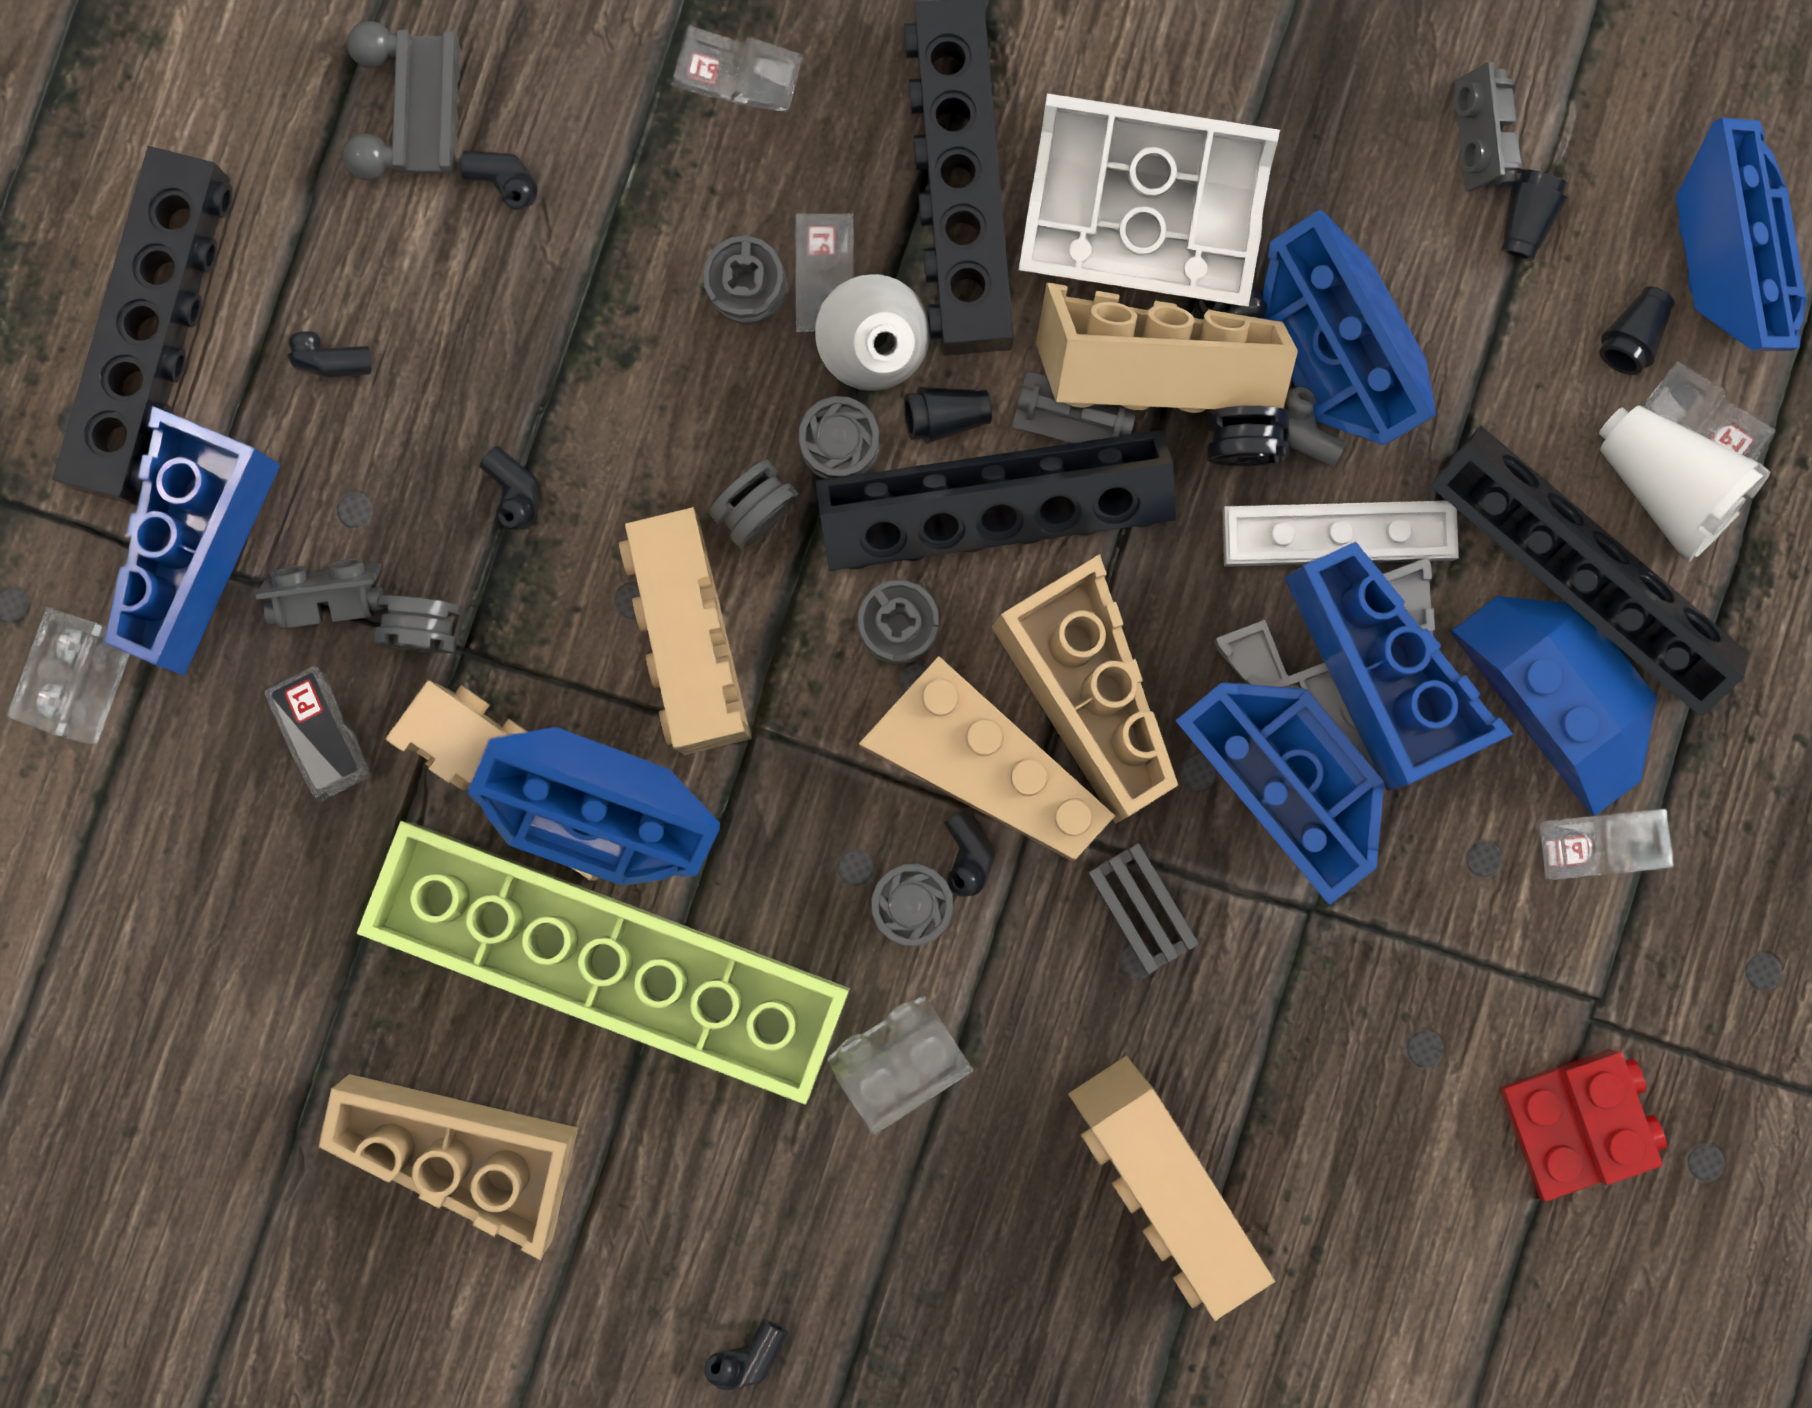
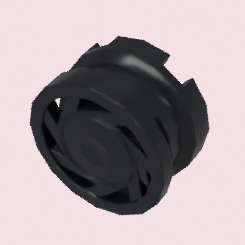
(1247, 435)

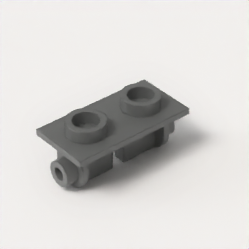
(1483, 104)
(1042, 415)
(298, 593)

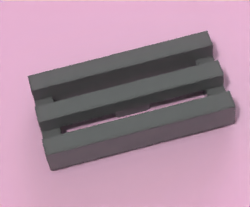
(1168, 950)

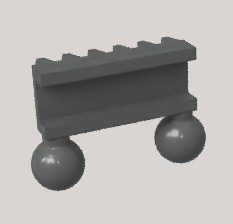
(422, 102)

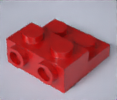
(1584, 1124)

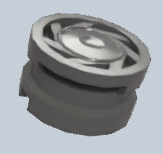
(745, 280)
(839, 438)
(753, 504)
(898, 622)
(416, 624)
(912, 905)

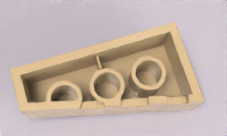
(1160, 355)
(685, 632)
(1085, 679)
(450, 733)
(977, 755)
(456, 1154)
(1171, 1188)

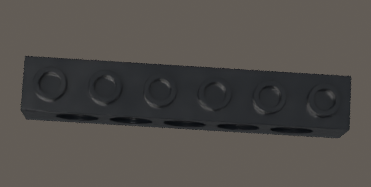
(960, 32)
(163, 187)
(997, 500)
(1592, 572)

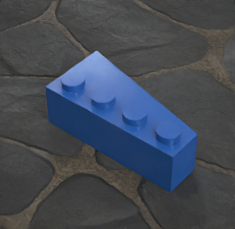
(185, 538)
(1389, 670)

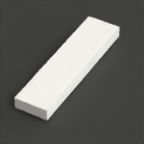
(1311, 531)

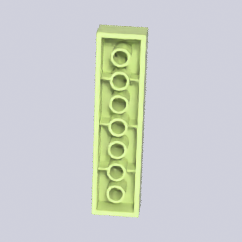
(603, 961)

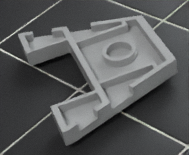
(1257, 661)

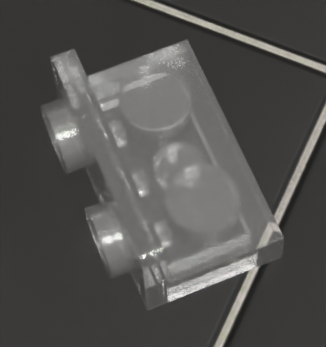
(68, 678)
(898, 1064)

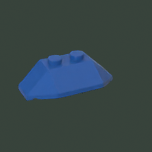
(1742, 238)
(1347, 333)
(1566, 691)
(1294, 777)
(592, 807)

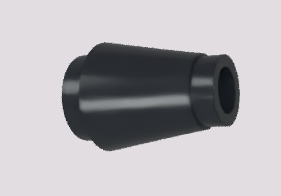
(1532, 212)
(1637, 332)
(945, 412)

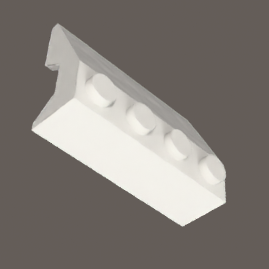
(1148, 199)

